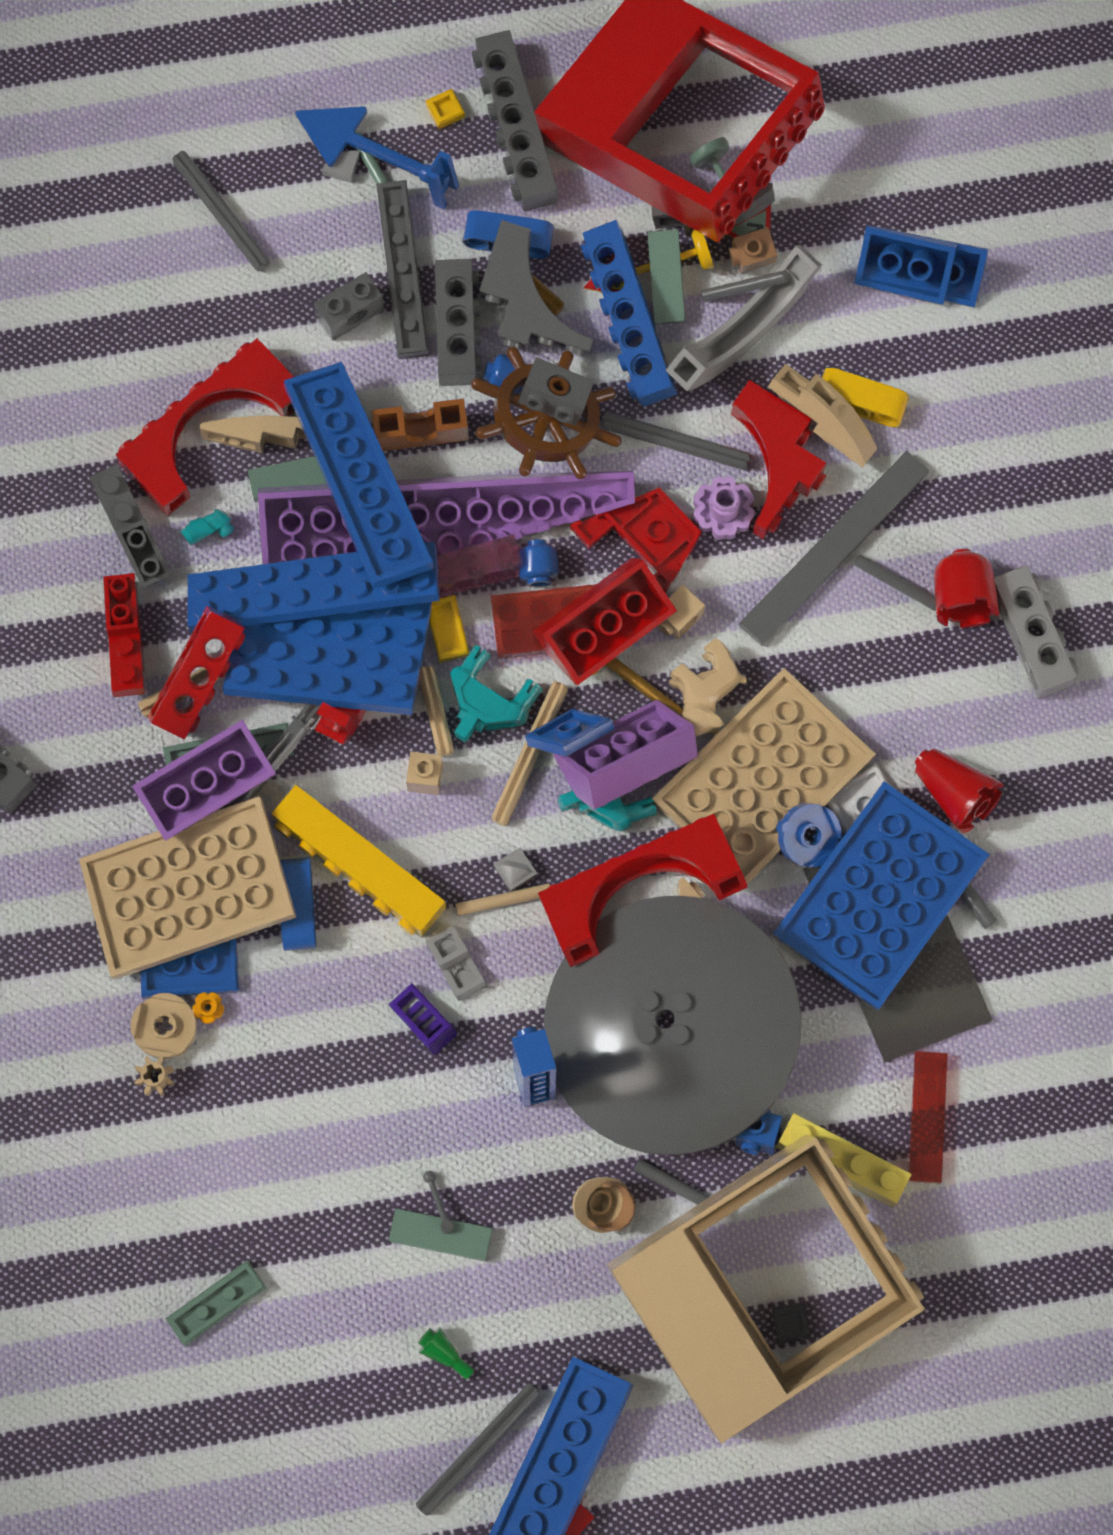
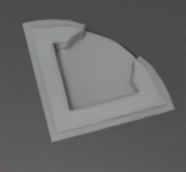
(344, 166)

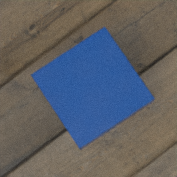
(569, 732)

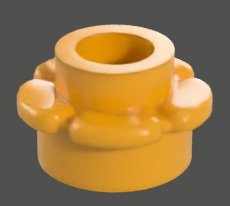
(211, 1015)

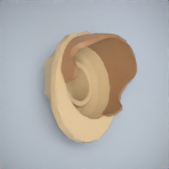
(603, 1205)

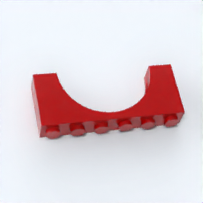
(151, 456)
(692, 850)

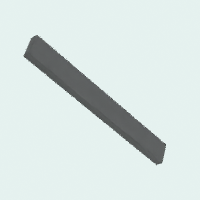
(834, 548)

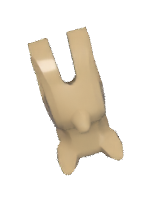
(706, 689)

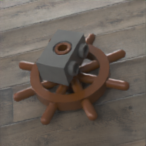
(552, 400)

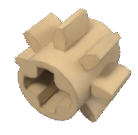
(163, 1077)

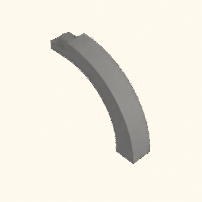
(728, 343)

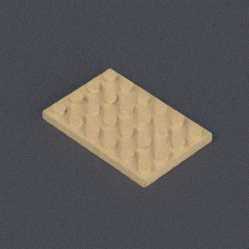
(762, 765)
(187, 892)

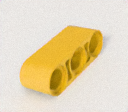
(868, 397)

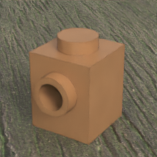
(753, 250)

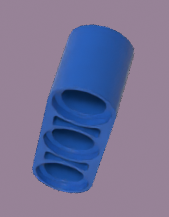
(483, 226)
(300, 931)

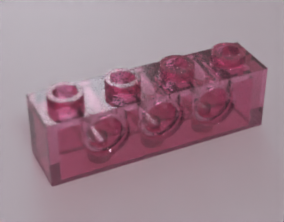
(478, 565)

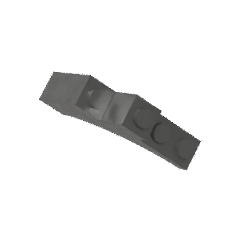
(526, 315)

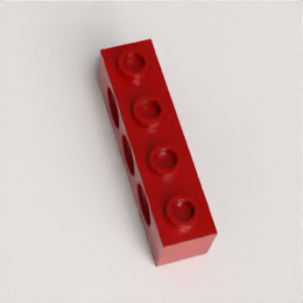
(194, 655)

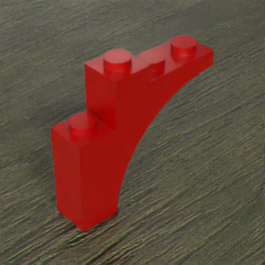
(780, 436)

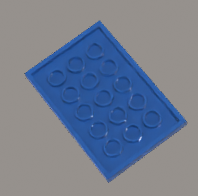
(338, 659)
(880, 895)

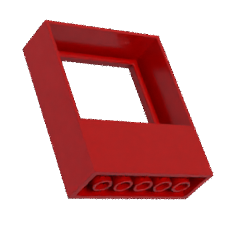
(630, 73)

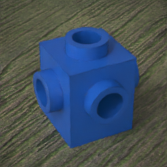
(761, 1136)

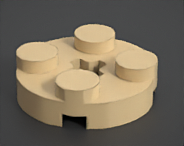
(153, 1011)

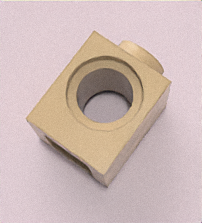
(688, 612)
(424, 773)

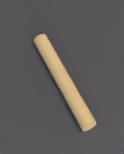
(499, 900)

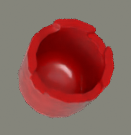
(965, 589)

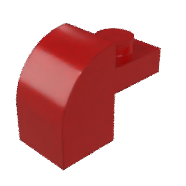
(338, 722)

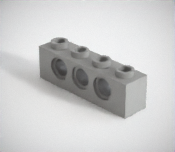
(1043, 677)

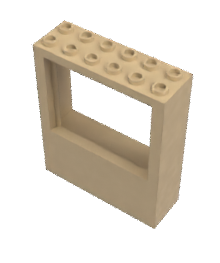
(708, 1329)

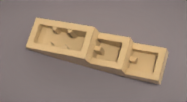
(253, 431)

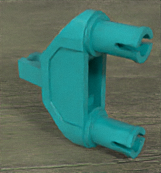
(481, 706)
(614, 814)

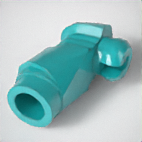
(202, 527)

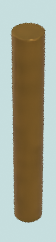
(642, 685)

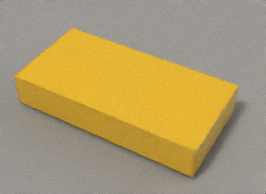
(448, 630)

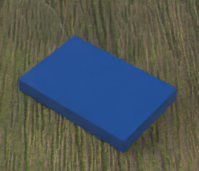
(199, 972)

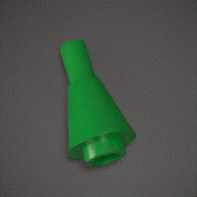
(440, 1349)

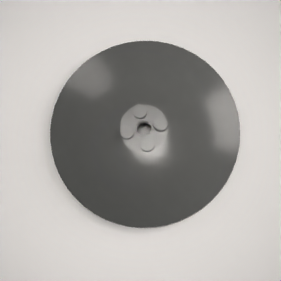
(718, 1060)

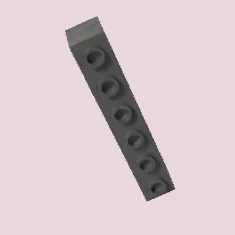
(500, 50)

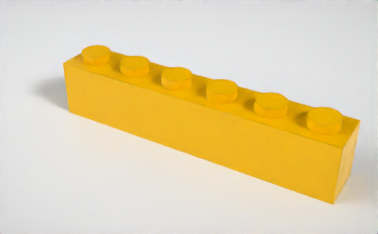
(358, 861)

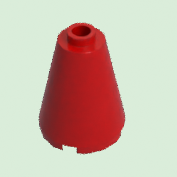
(958, 787)

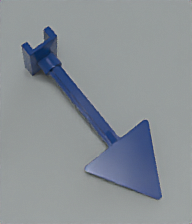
(335, 129)

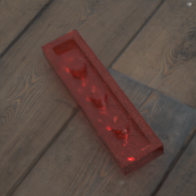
(927, 1117)

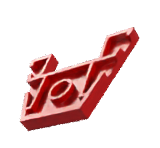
(651, 528)

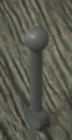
(447, 1225)

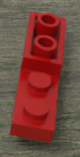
(124, 635)

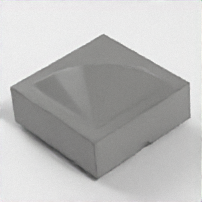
(515, 869)

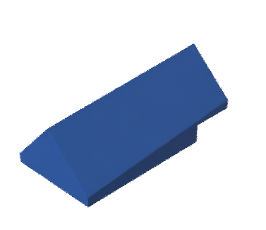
(921, 266)

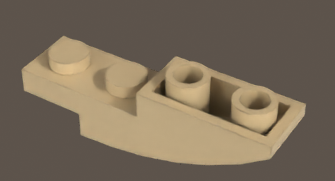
(835, 417)

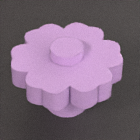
(723, 508)

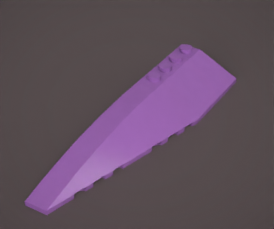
(447, 510)

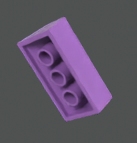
(630, 755)
(204, 780)

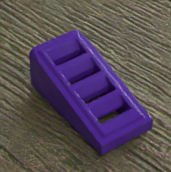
(440, 1026)

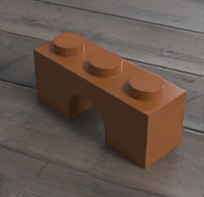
(403, 430)

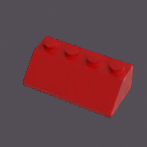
(605, 620)

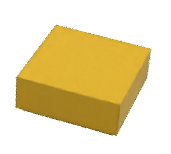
(445, 108)

